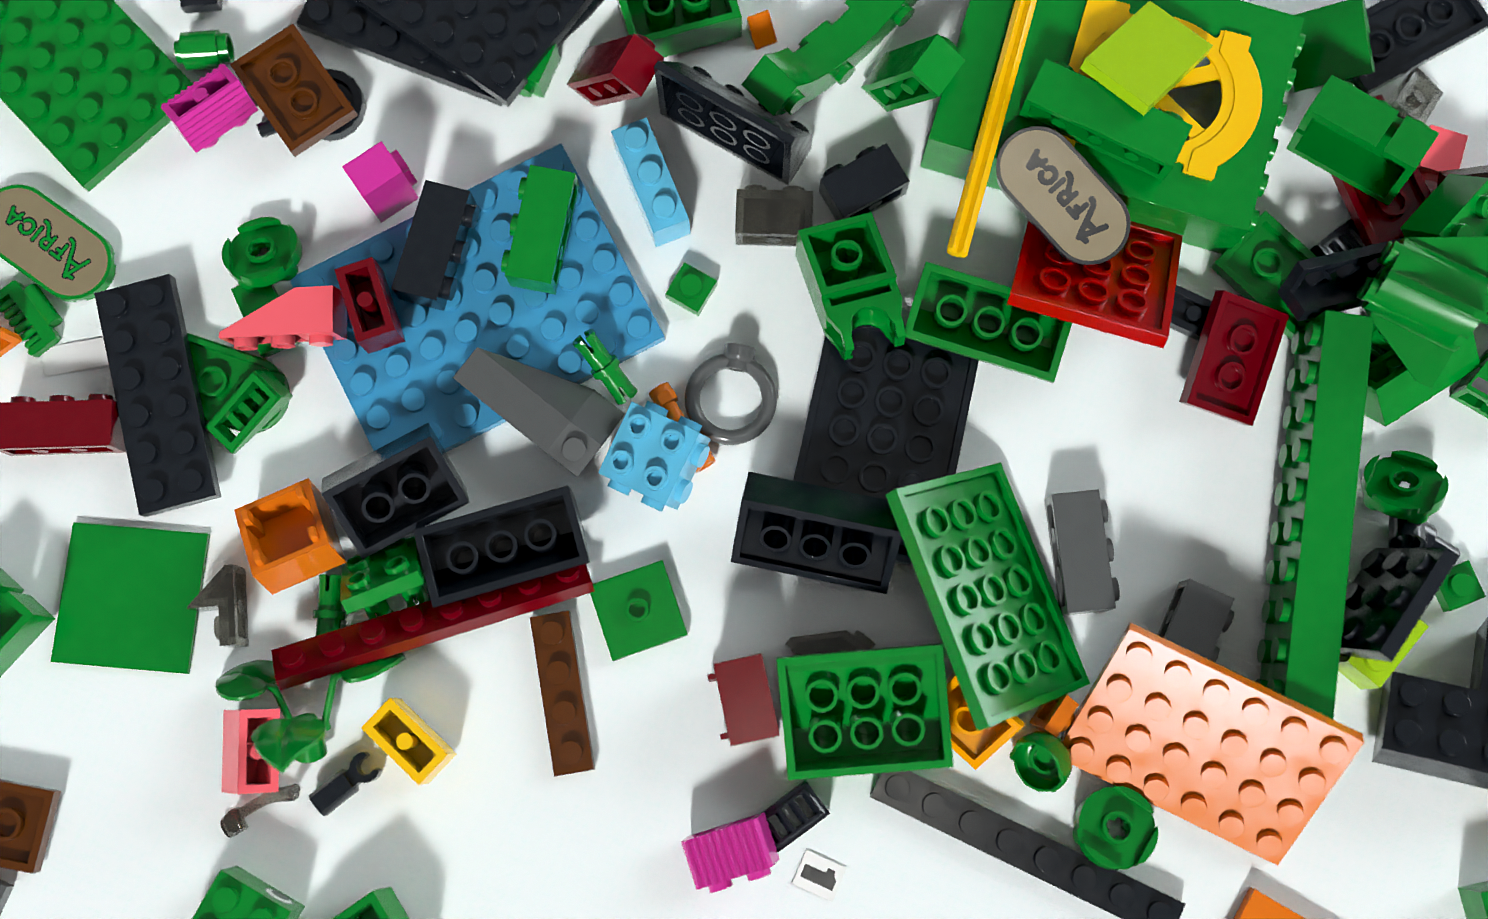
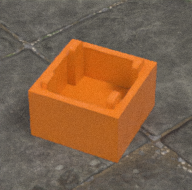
(289, 536)

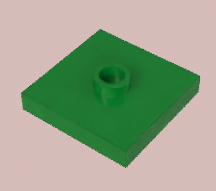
(638, 610)

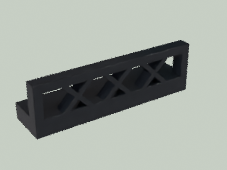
(1331, 281)

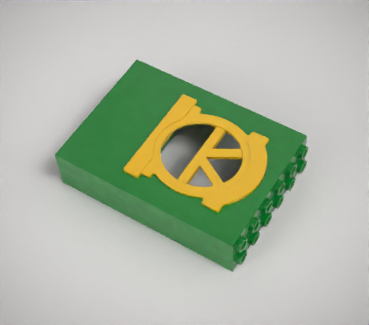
(1219, 169)

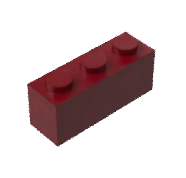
(615, 70)
(60, 426)

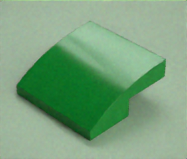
(1333, 44)

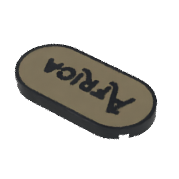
(1062, 196)

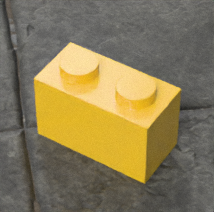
(409, 741)

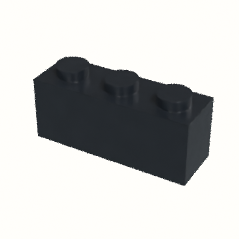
(435, 245)

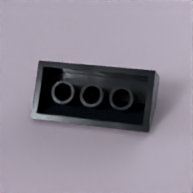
(816, 533)
(502, 546)

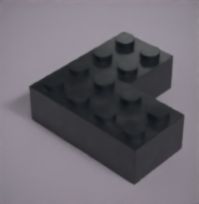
(1437, 724)

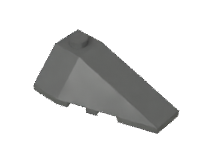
(551, 411)

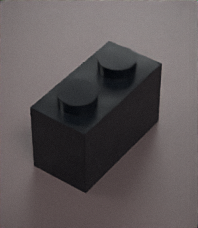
(864, 183)

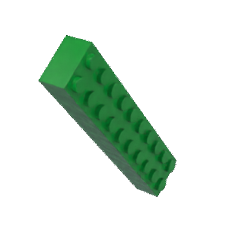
(1315, 510)

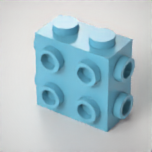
(655, 456)

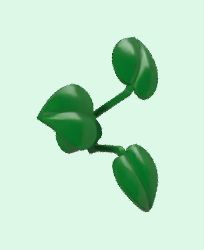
(290, 737)

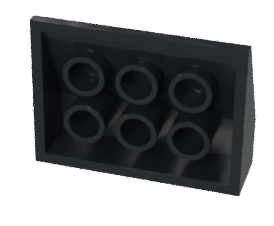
(731, 120)

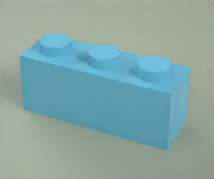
(651, 182)

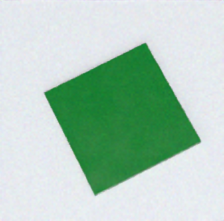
(130, 598)

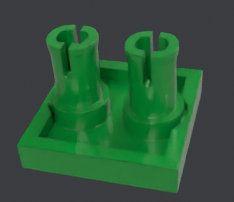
(382, 576)

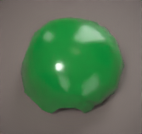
(1042, 761)

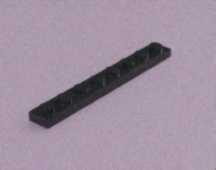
(1022, 847)

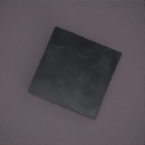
(1390, 599)

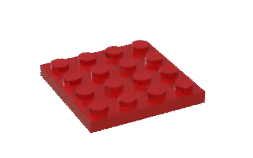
(1120, 297)

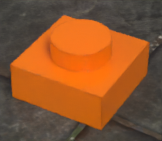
(1055, 715)

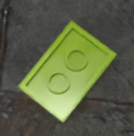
(1146, 57)

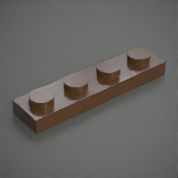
(562, 693)

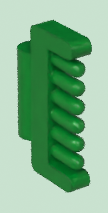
(36, 311)

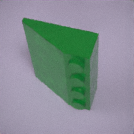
(865, 711)

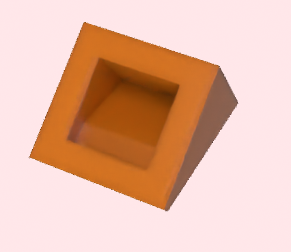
(761, 29)

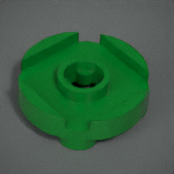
(265, 270)
(1414, 504)
(1137, 822)

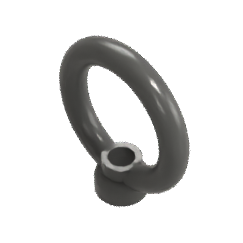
(739, 359)

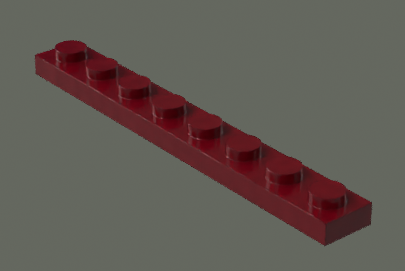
(419, 626)

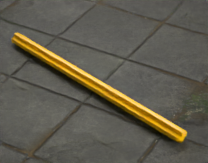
(990, 128)

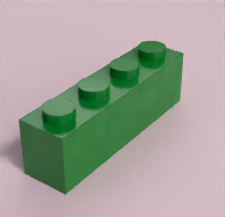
(1103, 121)

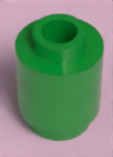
(204, 49)

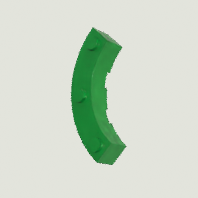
(825, 56)

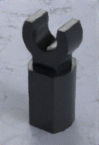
(342, 785)

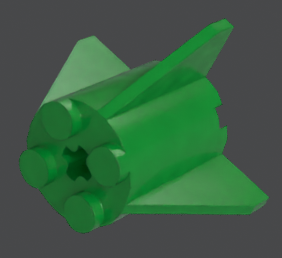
(1428, 298)

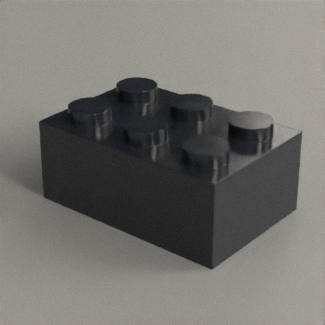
(394, 491)

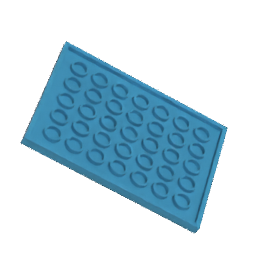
(414, 380)

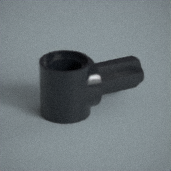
(1410, 535)

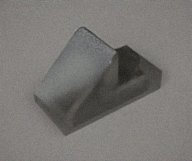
(227, 595)

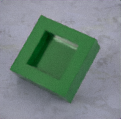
(691, 289)
(1459, 587)

